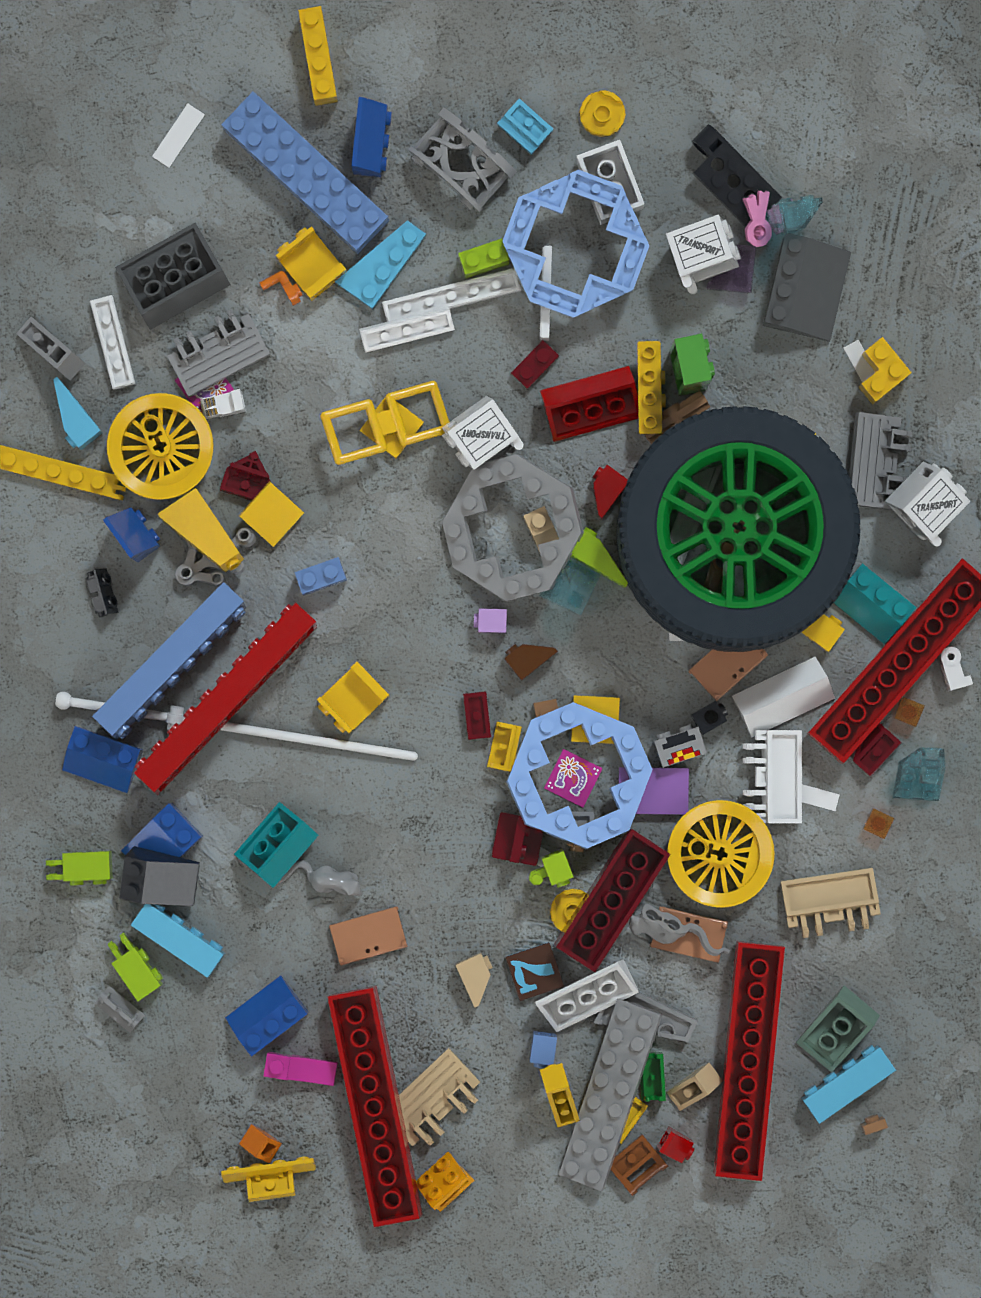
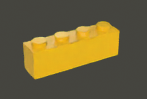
(318, 55)

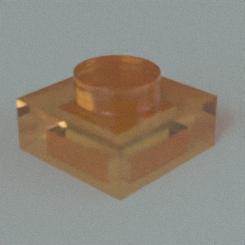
(909, 711)
(878, 823)

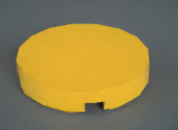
(602, 113)
(565, 904)

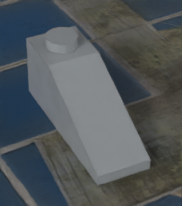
(50, 348)

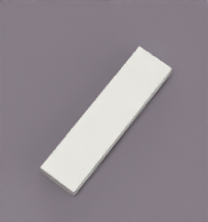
(546, 277)
(406, 329)
(112, 342)

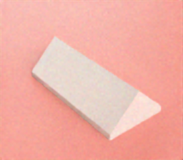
(784, 696)
(588, 996)

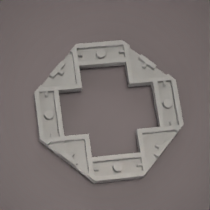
(553, 554)

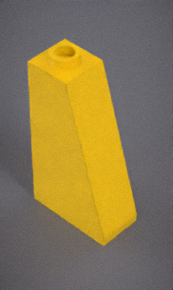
(199, 527)

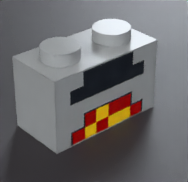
(680, 746)

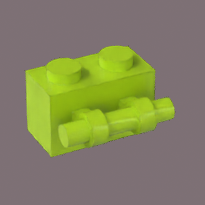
(555, 868)

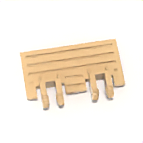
(830, 896)
(430, 1093)

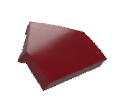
(245, 477)

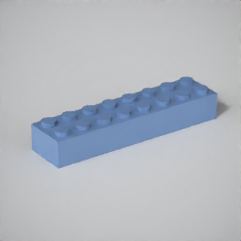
(305, 172)
(170, 661)

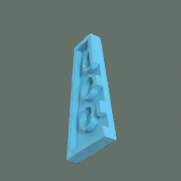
(380, 267)

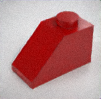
(607, 488)
(675, 1145)

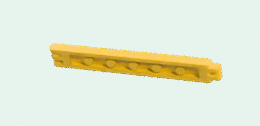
(60, 472)

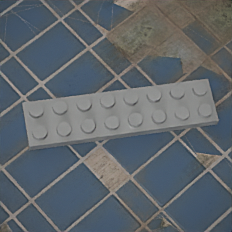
(610, 1094)

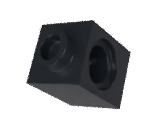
(699, 719)

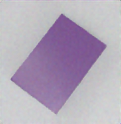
(664, 792)

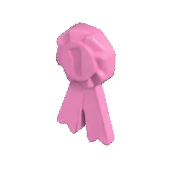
(758, 230)

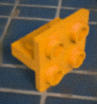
(443, 1182)

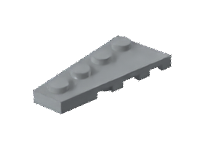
(672, 1024)

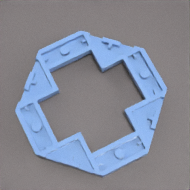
(622, 223)
(533, 756)

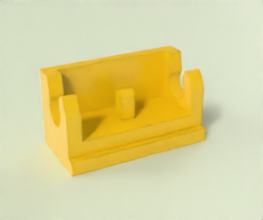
(504, 746)

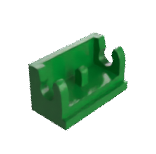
(653, 1078)

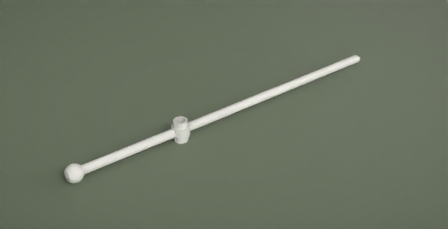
(64, 701)

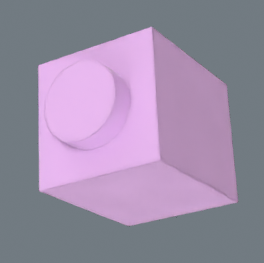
(491, 620)

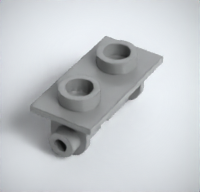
(119, 1009)

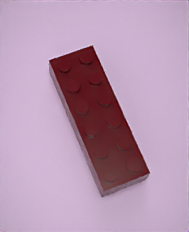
(611, 900)

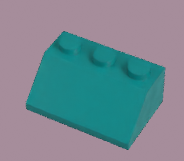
(874, 604)
(276, 844)

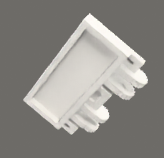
(780, 775)

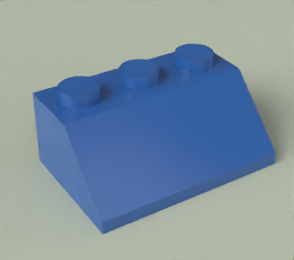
(370, 138)
(101, 759)
(266, 1015)

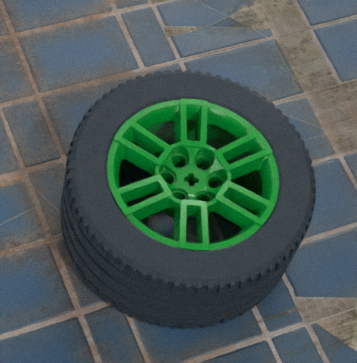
(803, 467)

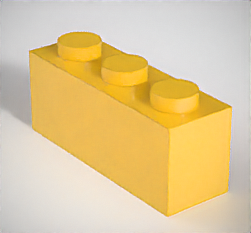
(824, 631)
(559, 1094)

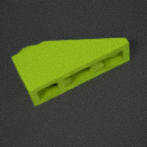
(595, 556)

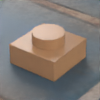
(545, 707)
(873, 1124)

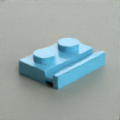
(525, 126)

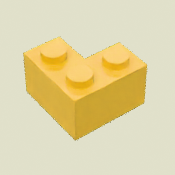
(888, 370)

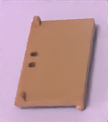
(723, 670)
(369, 933)
(690, 943)

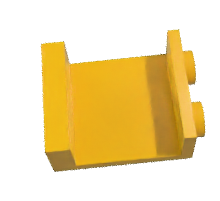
(310, 263)
(352, 698)

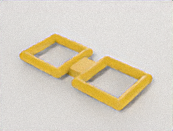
(384, 422)

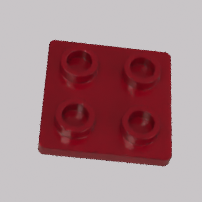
(516, 840)

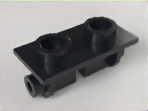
(100, 582)

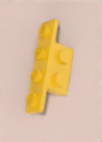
(649, 387)
(269, 1180)

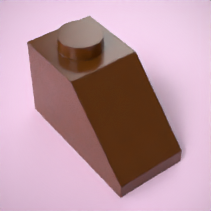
(527, 658)

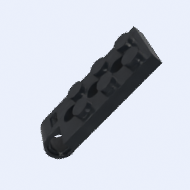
(713, 146)

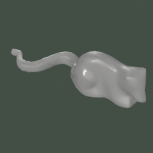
(328, 879)
(668, 928)

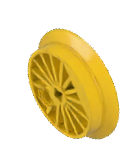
(176, 482)
(758, 862)

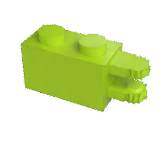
(484, 258)
(82, 867)
(135, 969)

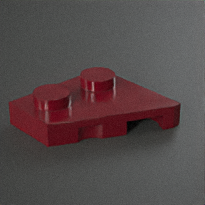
(876, 750)

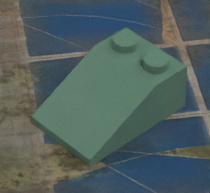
(838, 1028)

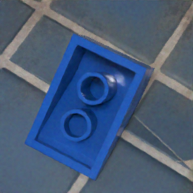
(132, 533)
(166, 833)

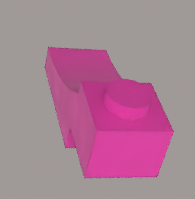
(300, 1068)

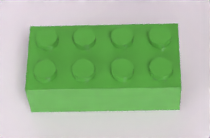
(691, 364)

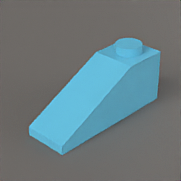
(75, 419)

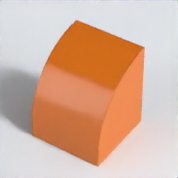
(260, 1144)

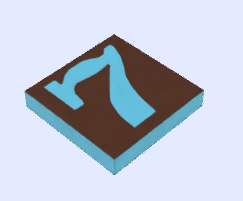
(534, 971)

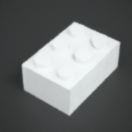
(612, 165)

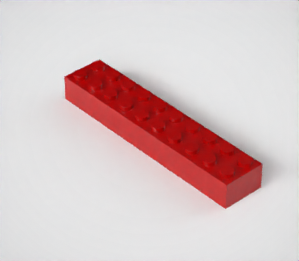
(899, 663)
(226, 698)
(749, 1061)
(375, 1106)

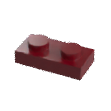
(535, 364)
(477, 715)

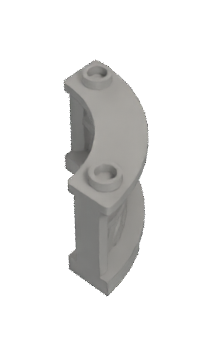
(494, 161)

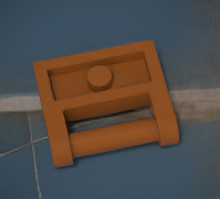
(632, 1158)

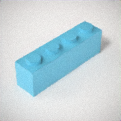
(178, 939)
(847, 1084)

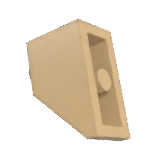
(540, 526)
(475, 975)
(694, 1086)

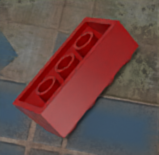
(590, 403)

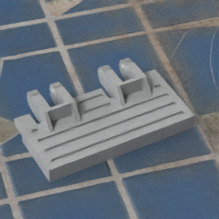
(219, 356)
(871, 458)

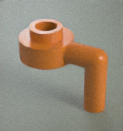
(292, 291)

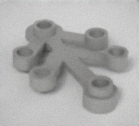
(196, 568)

